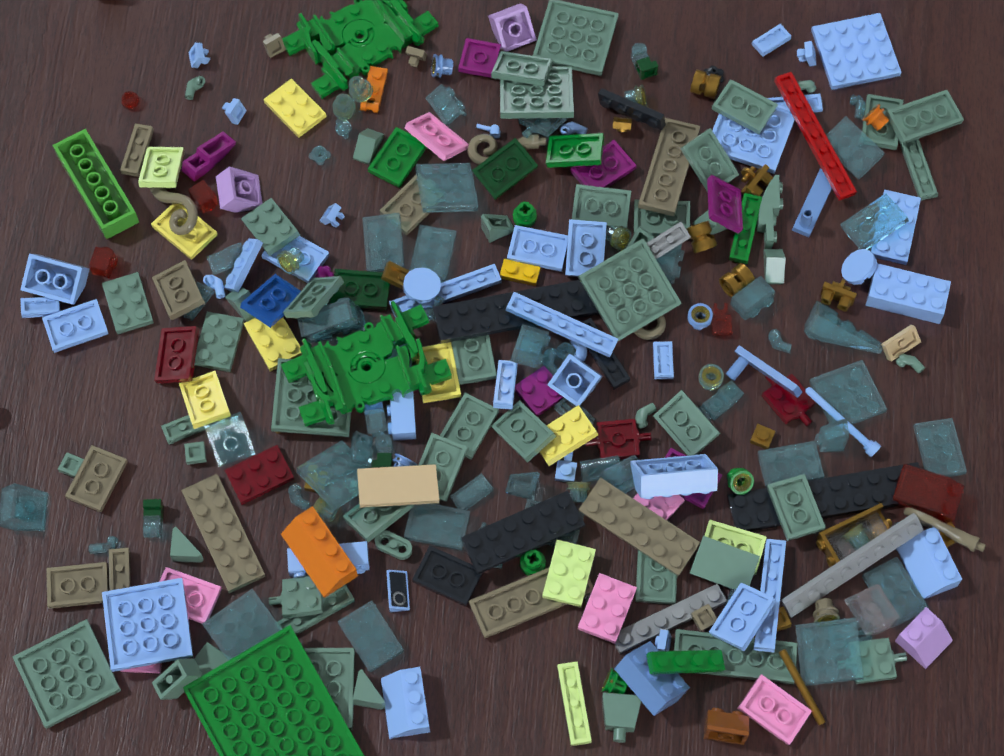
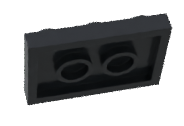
(447, 575)

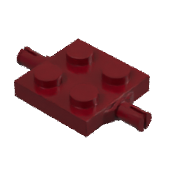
(786, 404)
(618, 438)

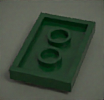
(505, 168)
(363, 288)

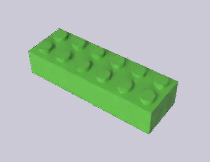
(96, 184)

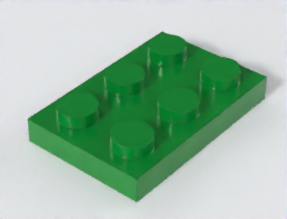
(575, 150)
(397, 157)

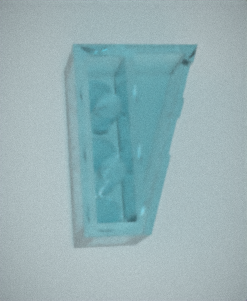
(332, 319)

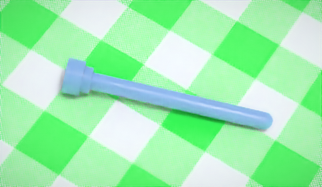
(869, 446)

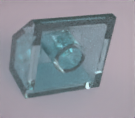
(530, 346)
(229, 439)
(23, 508)

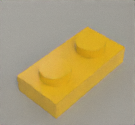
(519, 272)

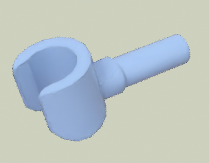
(494, 130)

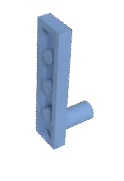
(813, 205)
(746, 358)

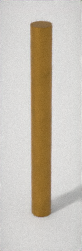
(802, 687)

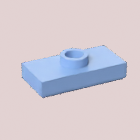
(771, 40)
(38, 307)
(663, 360)

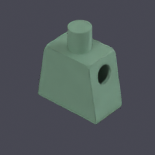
(620, 714)

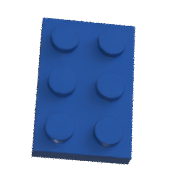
(270, 300)

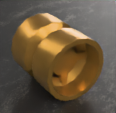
(705, 84)
(701, 237)
(736, 280)

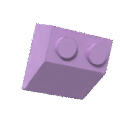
(512, 27)
(238, 190)
(924, 638)

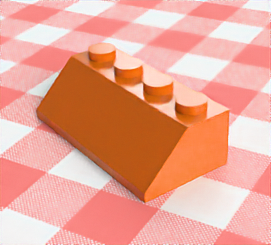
(319, 552)

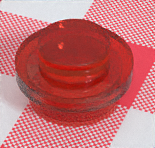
(130, 100)

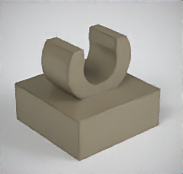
(273, 44)
(415, 55)
(704, 617)

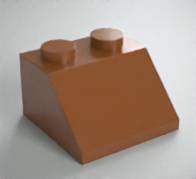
(726, 726)

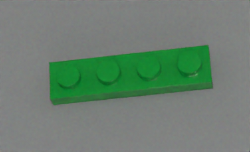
(743, 241)
(685, 661)

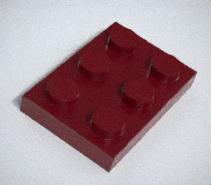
(176, 354)
(259, 474)

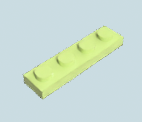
(574, 703)

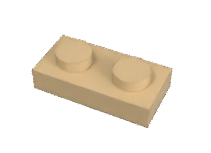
(901, 343)

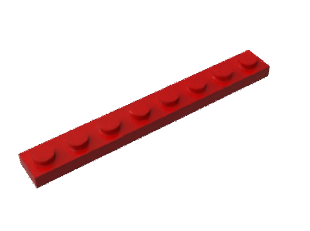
(815, 136)

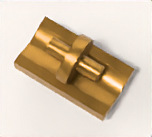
(760, 175)
(838, 292)

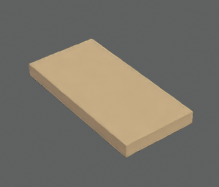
(397, 486)

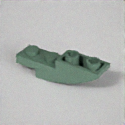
(768, 210)

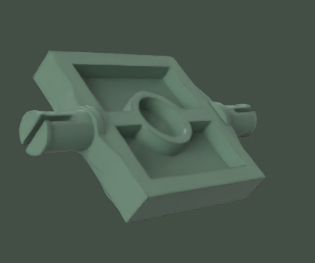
(299, 598)
(878, 660)

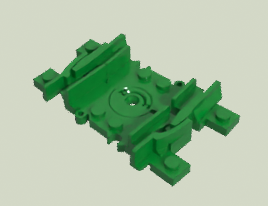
(381, 23)
(344, 364)

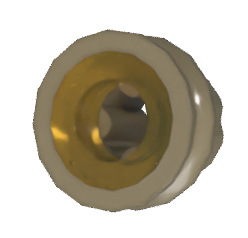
(825, 611)

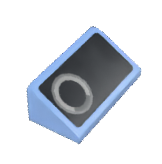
(398, 590)

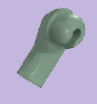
(807, 84)

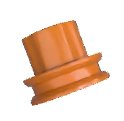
(876, 117)

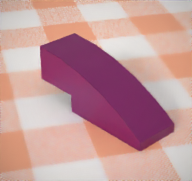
(207, 156)

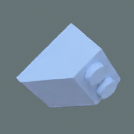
(575, 380)

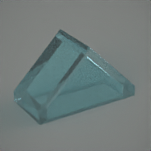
(523, 485)

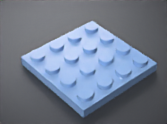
(856, 51)
(754, 148)
(147, 624)

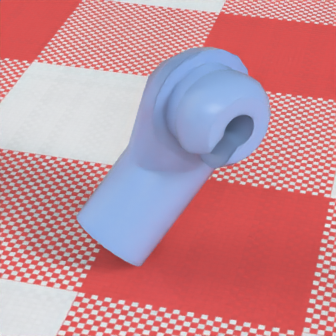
(571, 128)
(216, 284)
(581, 351)

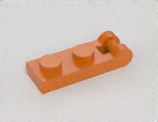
(377, 79)

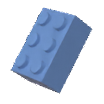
(654, 690)

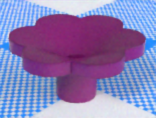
(324, 272)

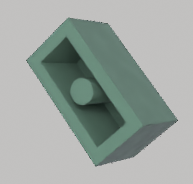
(173, 679)

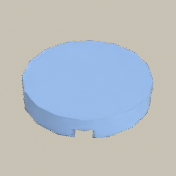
(859, 266)
(421, 285)

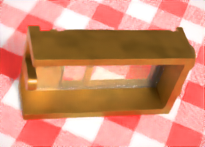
(835, 546)

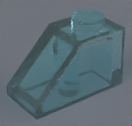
(833, 436)

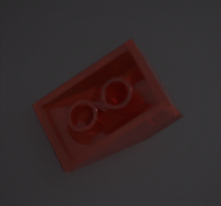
(929, 493)

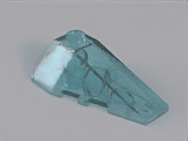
(828, 328)

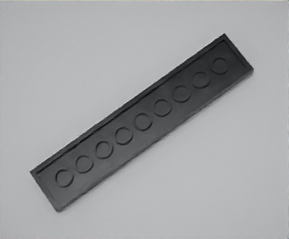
(489, 314)
(833, 497)

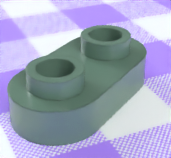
(394, 545)

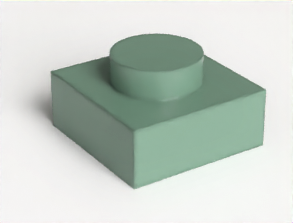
(195, 452)
(70, 465)

